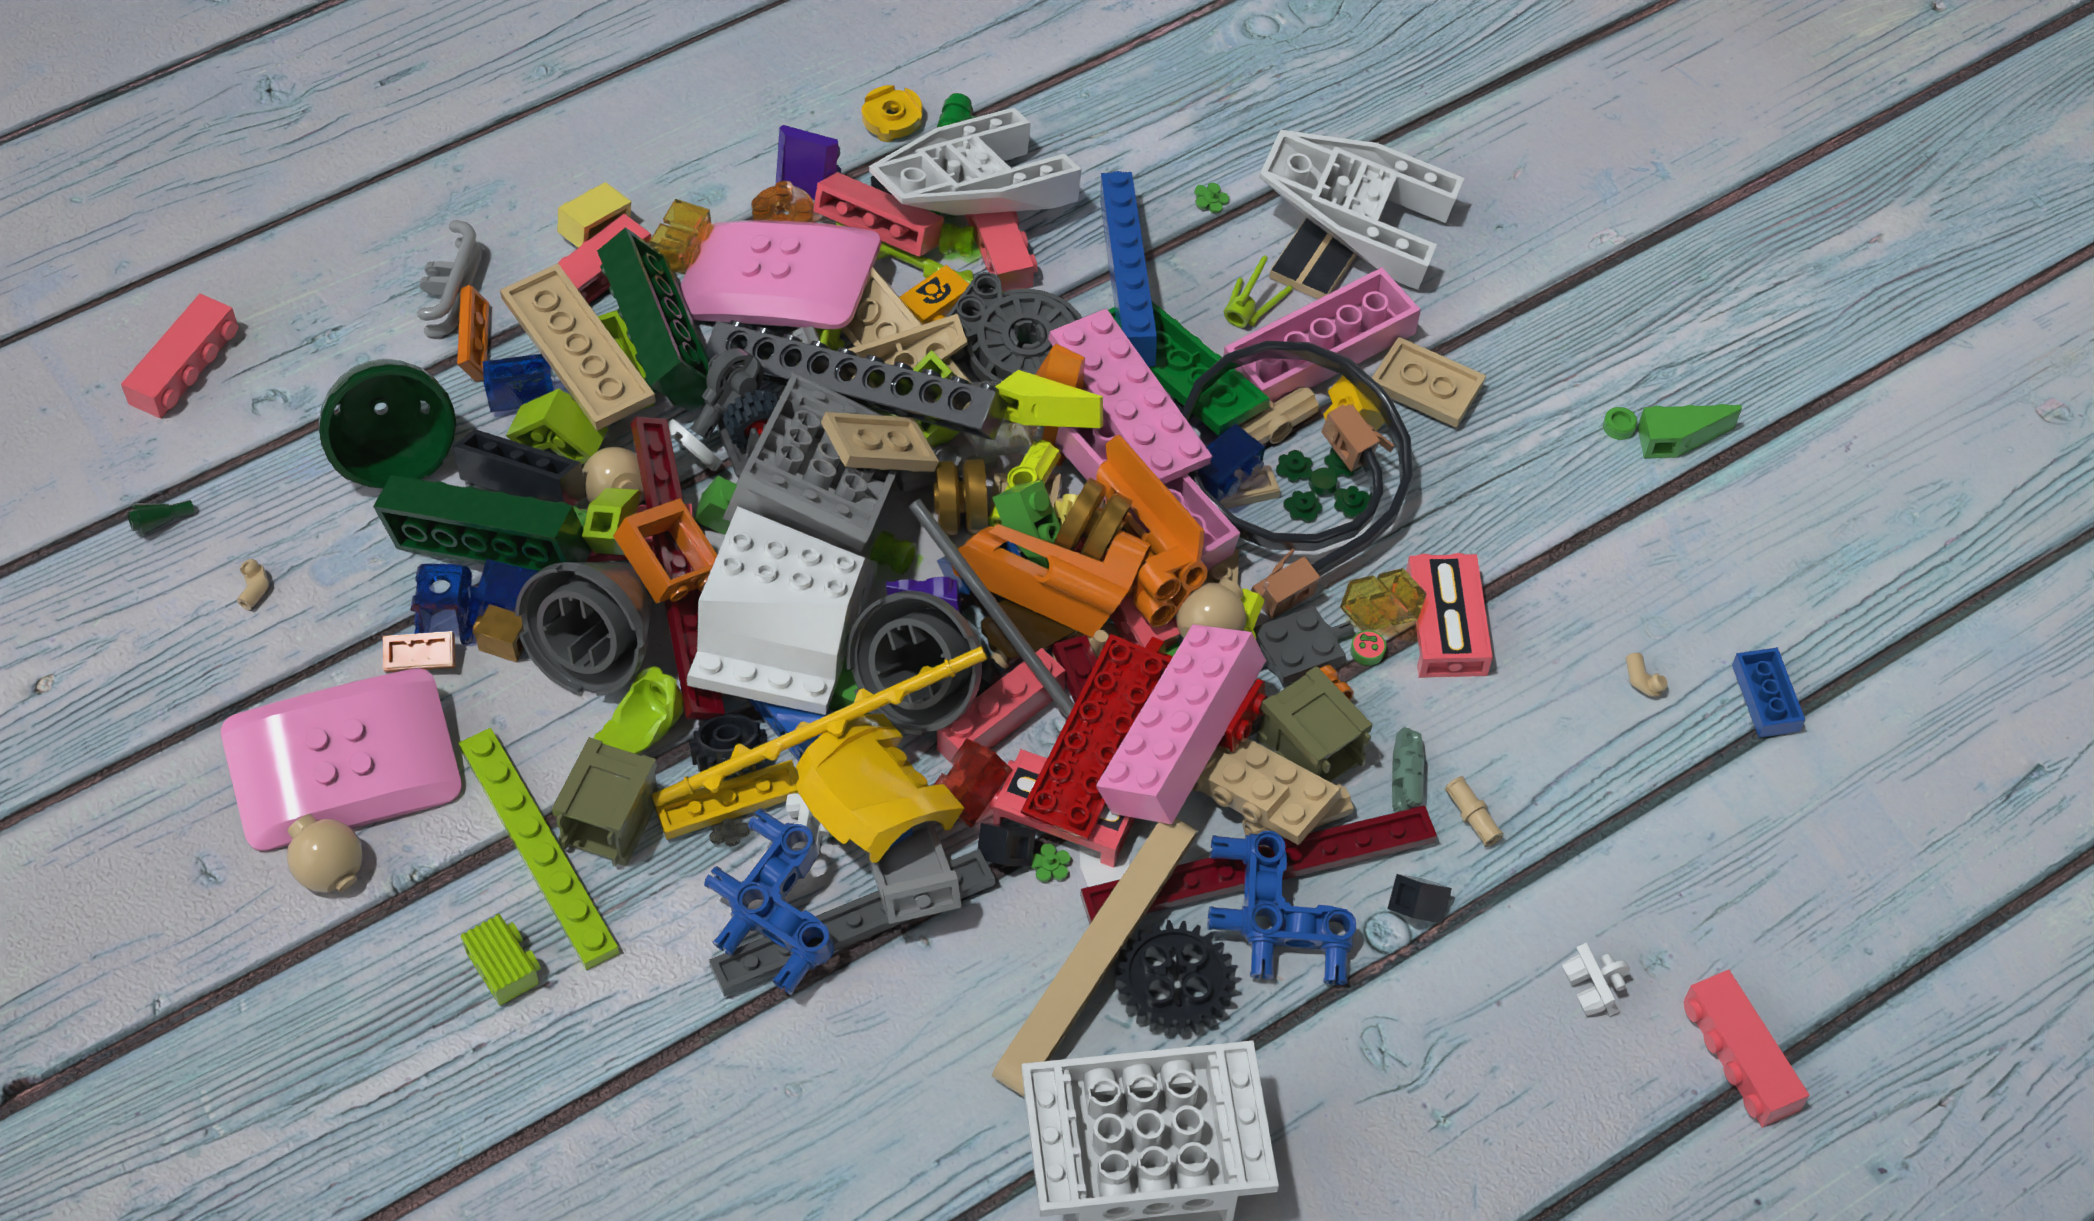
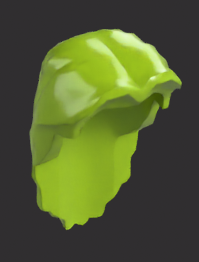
(644, 712)

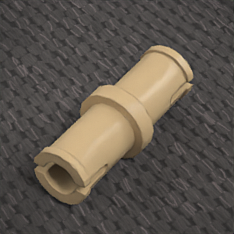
(1474, 811)

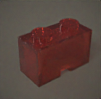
(974, 779)

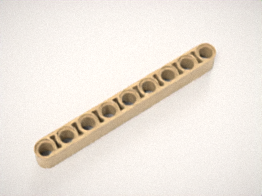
(1096, 951)

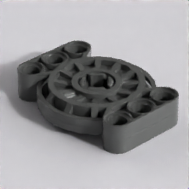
(1001, 320)

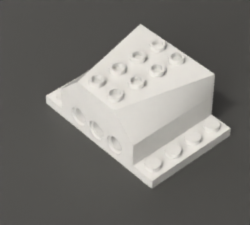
(778, 615)
(1149, 1134)

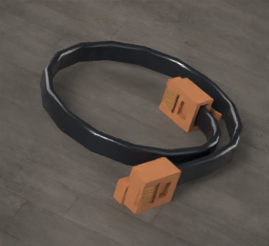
(1356, 446)

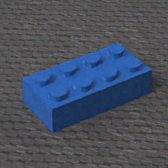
(1768, 692)

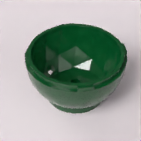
(396, 440)

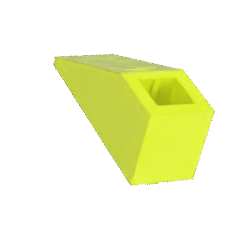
(1049, 403)

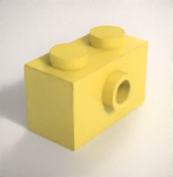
(591, 213)

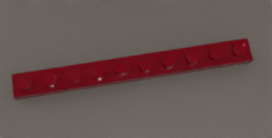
(662, 486)
(1315, 853)

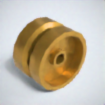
(961, 497)
(1093, 522)

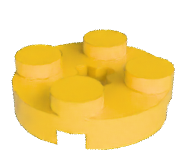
(891, 126)

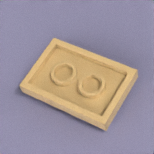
(1428, 381)
(879, 442)

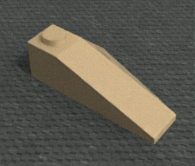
(912, 345)

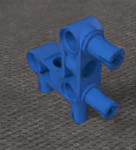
(775, 918)
(1290, 924)

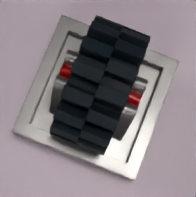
(744, 425)

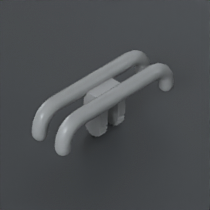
(448, 279)

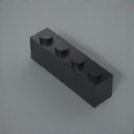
(518, 469)

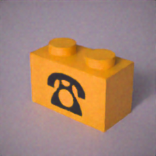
(935, 295)

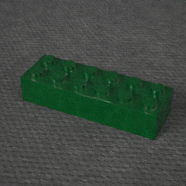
(656, 319)
(479, 524)

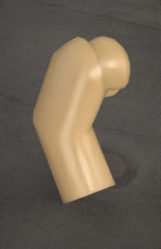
(256, 582)
(1643, 681)

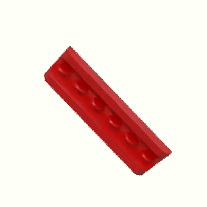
(1094, 730)

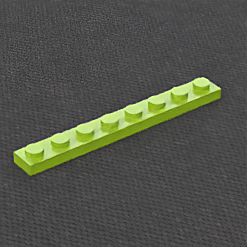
(539, 849)

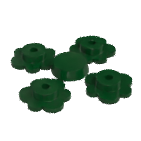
(1321, 482)

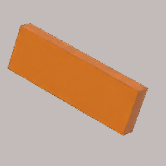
(472, 332)

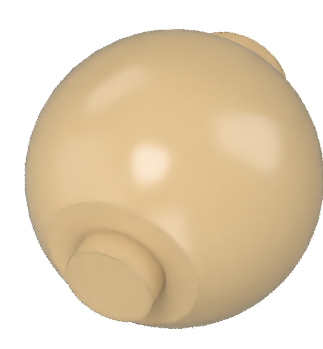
(612, 469)
(1213, 606)
(323, 854)

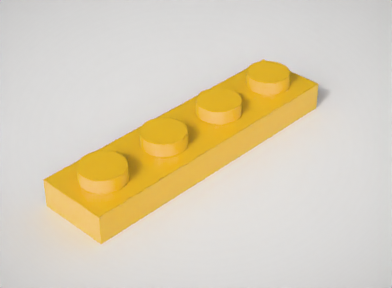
(734, 799)

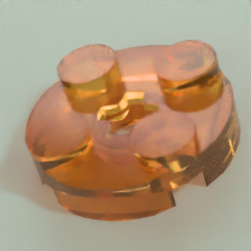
(783, 197)

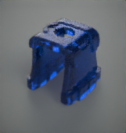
(458, 597)

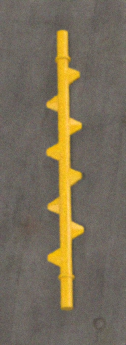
(833, 723)

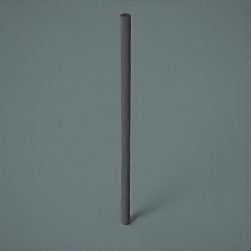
(992, 607)

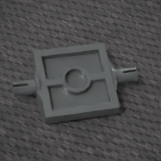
(1300, 643)

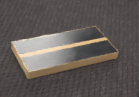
(1312, 261)

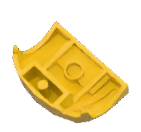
(868, 788)

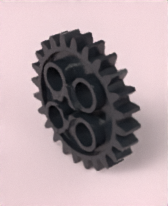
(1209, 975)

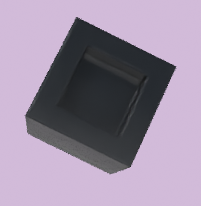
(1006, 844)
(1419, 898)

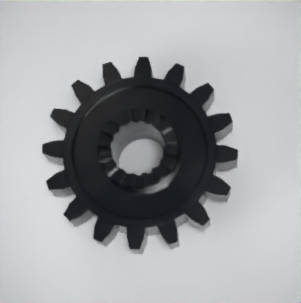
(720, 735)

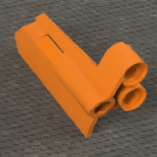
(1176, 537)
(1073, 589)

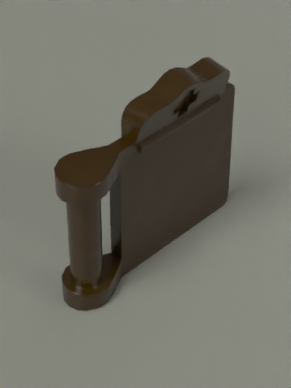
(1035, 628)

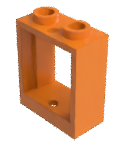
(687, 534)

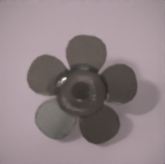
(729, 831)

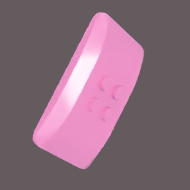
(780, 273)
(341, 756)

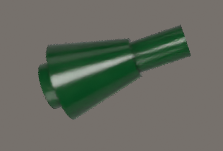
(148, 516)

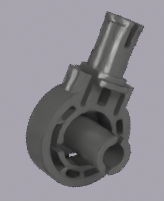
(725, 384)

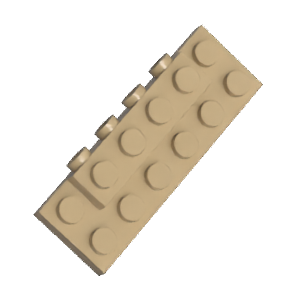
(1268, 789)

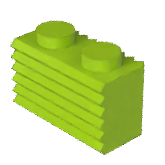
(500, 959)

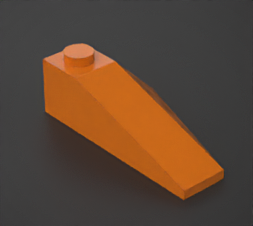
(1066, 368)

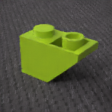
(605, 517)

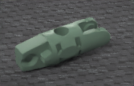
(1407, 770)

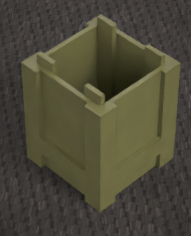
(1315, 726)
(606, 801)

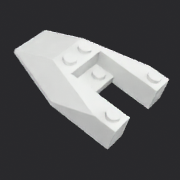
(964, 169)
(1344, 191)

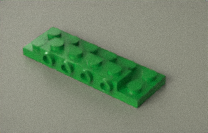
(1183, 359)

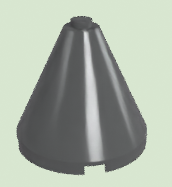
(586, 624)
(899, 639)

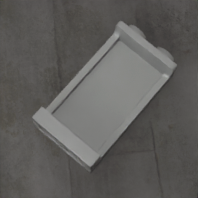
(916, 877)

